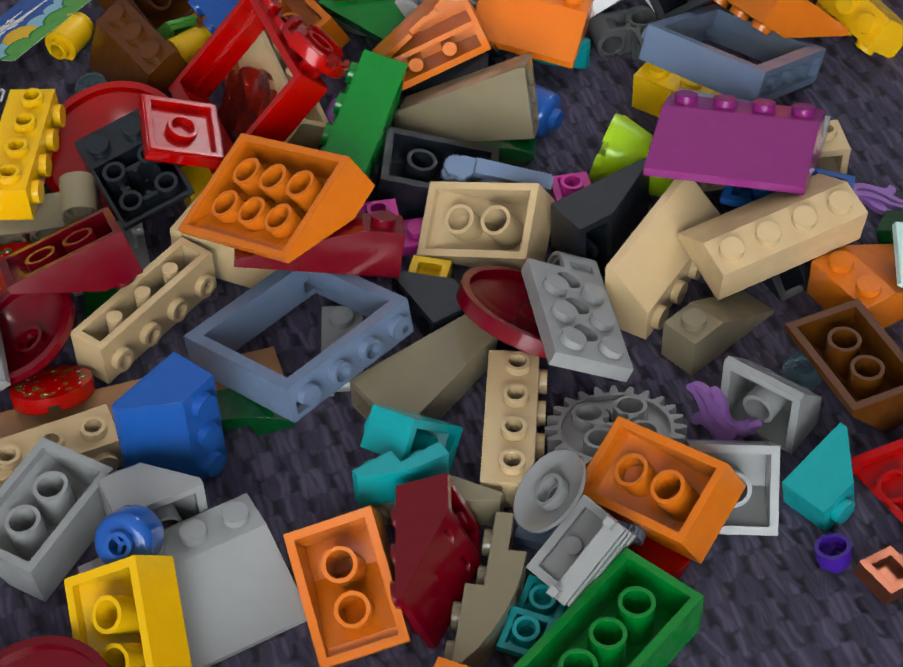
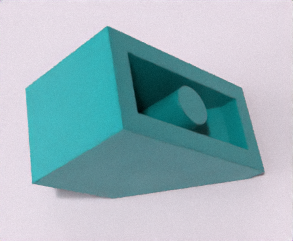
(407, 432)
(823, 482)

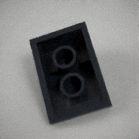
(415, 159)

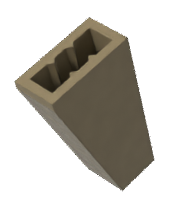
(478, 106)
(428, 373)

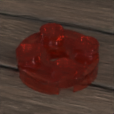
(244, 89)

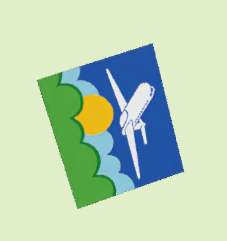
(30, 22)

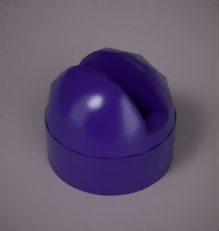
(826, 552)

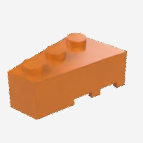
(435, 39)

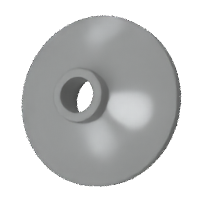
(549, 491)

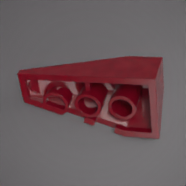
(364, 247)

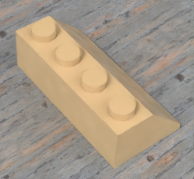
(774, 234)
(652, 263)

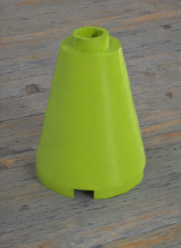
(622, 146)

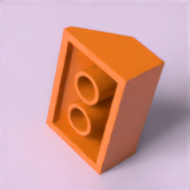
(542, 28)

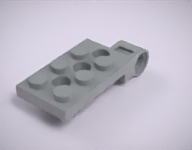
(576, 316)

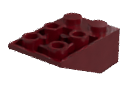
(432, 553)

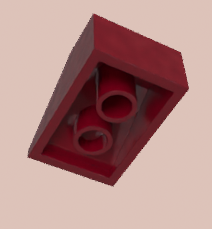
(77, 258)

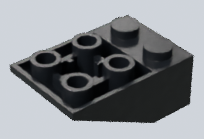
(128, 183)
(601, 215)

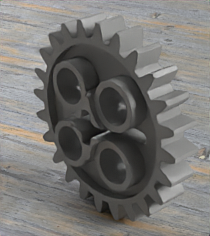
(585, 422)

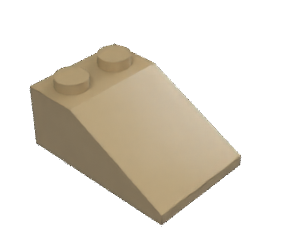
(486, 223)

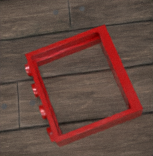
(228, 46)

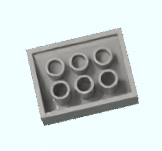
(229, 581)

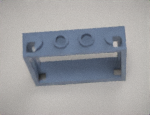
(679, 48)
(215, 340)

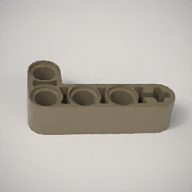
(76, 200)

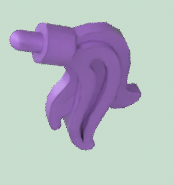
(878, 198)
(716, 415)

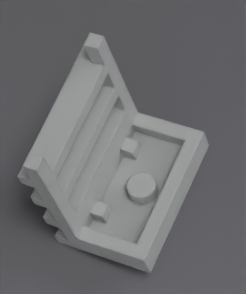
(579, 551)

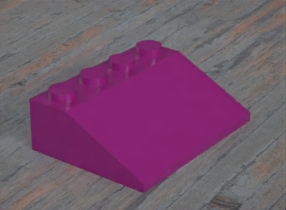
(736, 142)

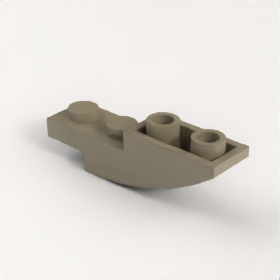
(488, 602)

